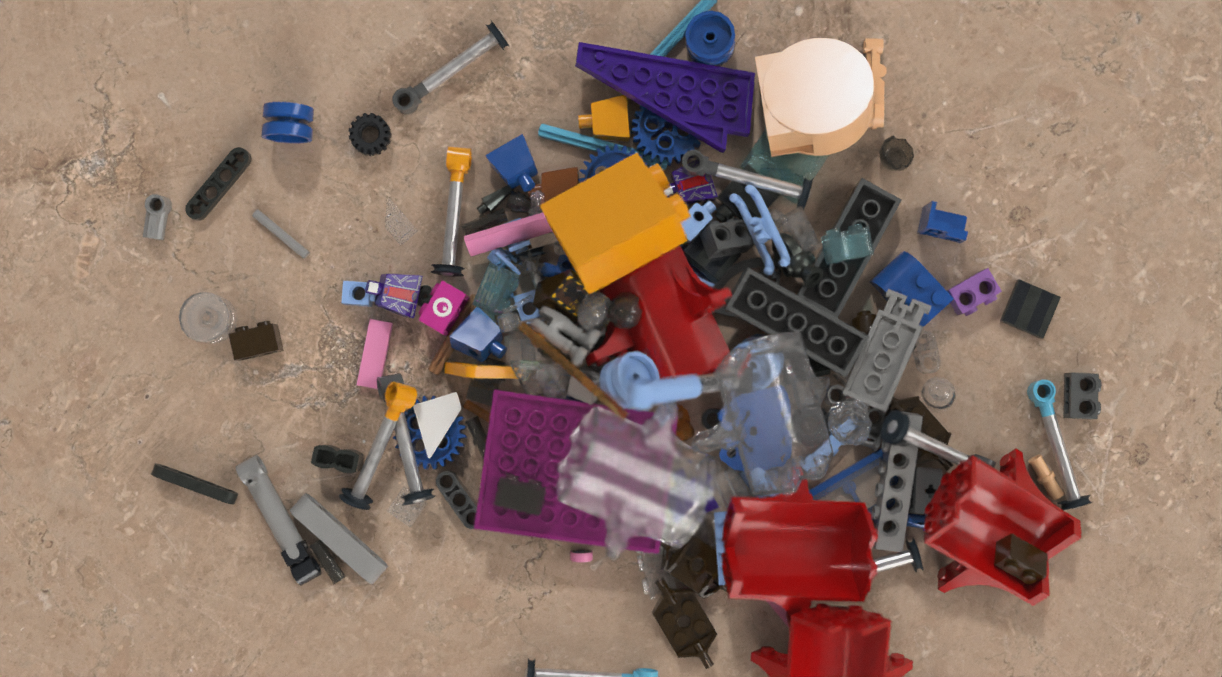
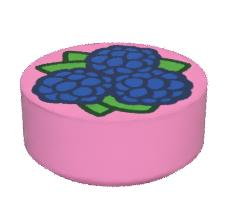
(581, 555)

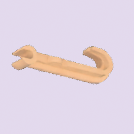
(873, 48)

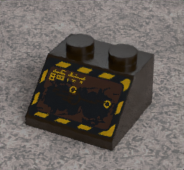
(561, 294)

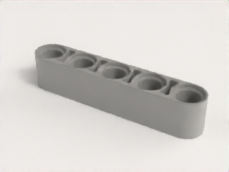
(338, 538)

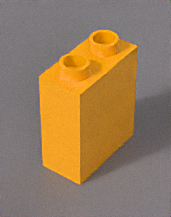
(617, 221)

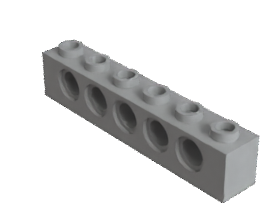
(894, 537)

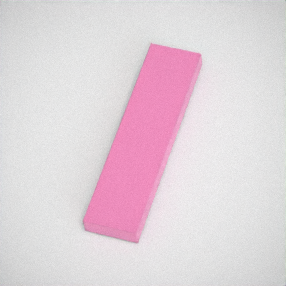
(507, 234)

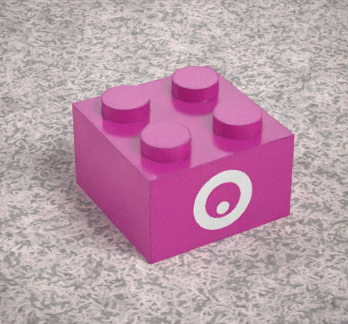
(443, 307)

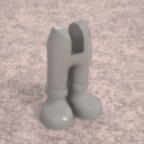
(560, 323)

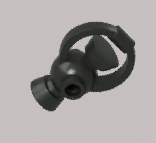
(800, 262)

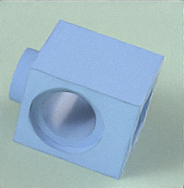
(348, 294)
(523, 316)

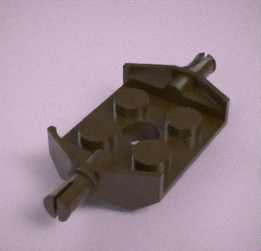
(930, 427)
(679, 565)
(689, 640)

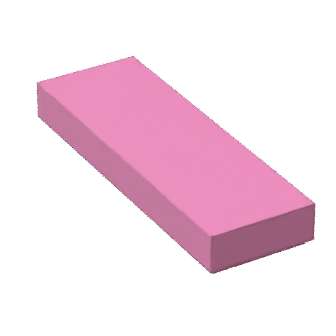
(374, 353)

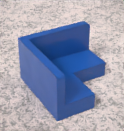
(942, 224)

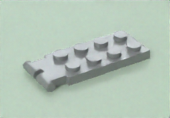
(886, 351)

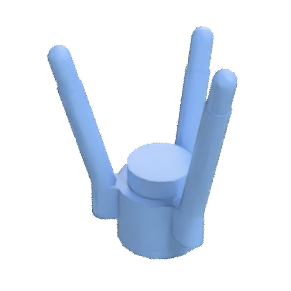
(503, 258)

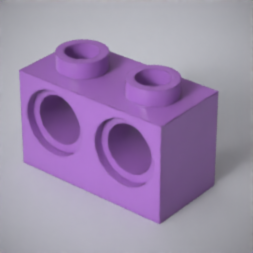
(971, 288)

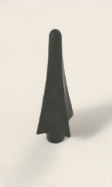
(492, 201)

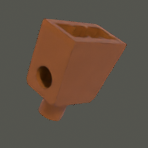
(556, 182)

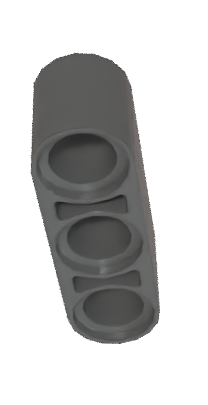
(449, 494)

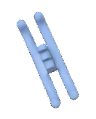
(762, 229)

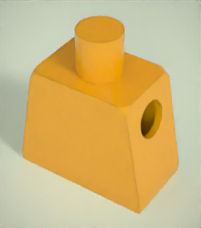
(608, 119)

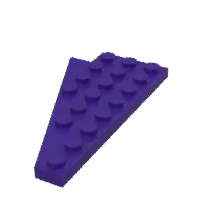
(688, 94)

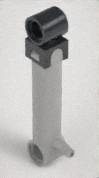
(295, 550)

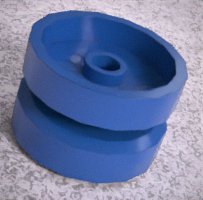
(709, 26)
(287, 122)

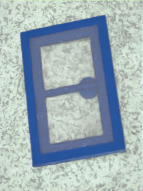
(855, 483)

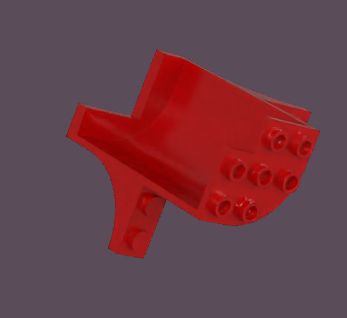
(675, 319)
(981, 507)
(798, 550)
(835, 644)

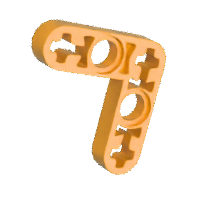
(479, 371)

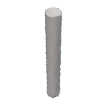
(281, 234)

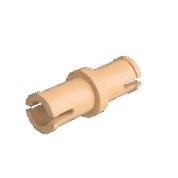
(1046, 477)

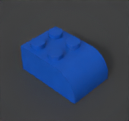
(913, 280)

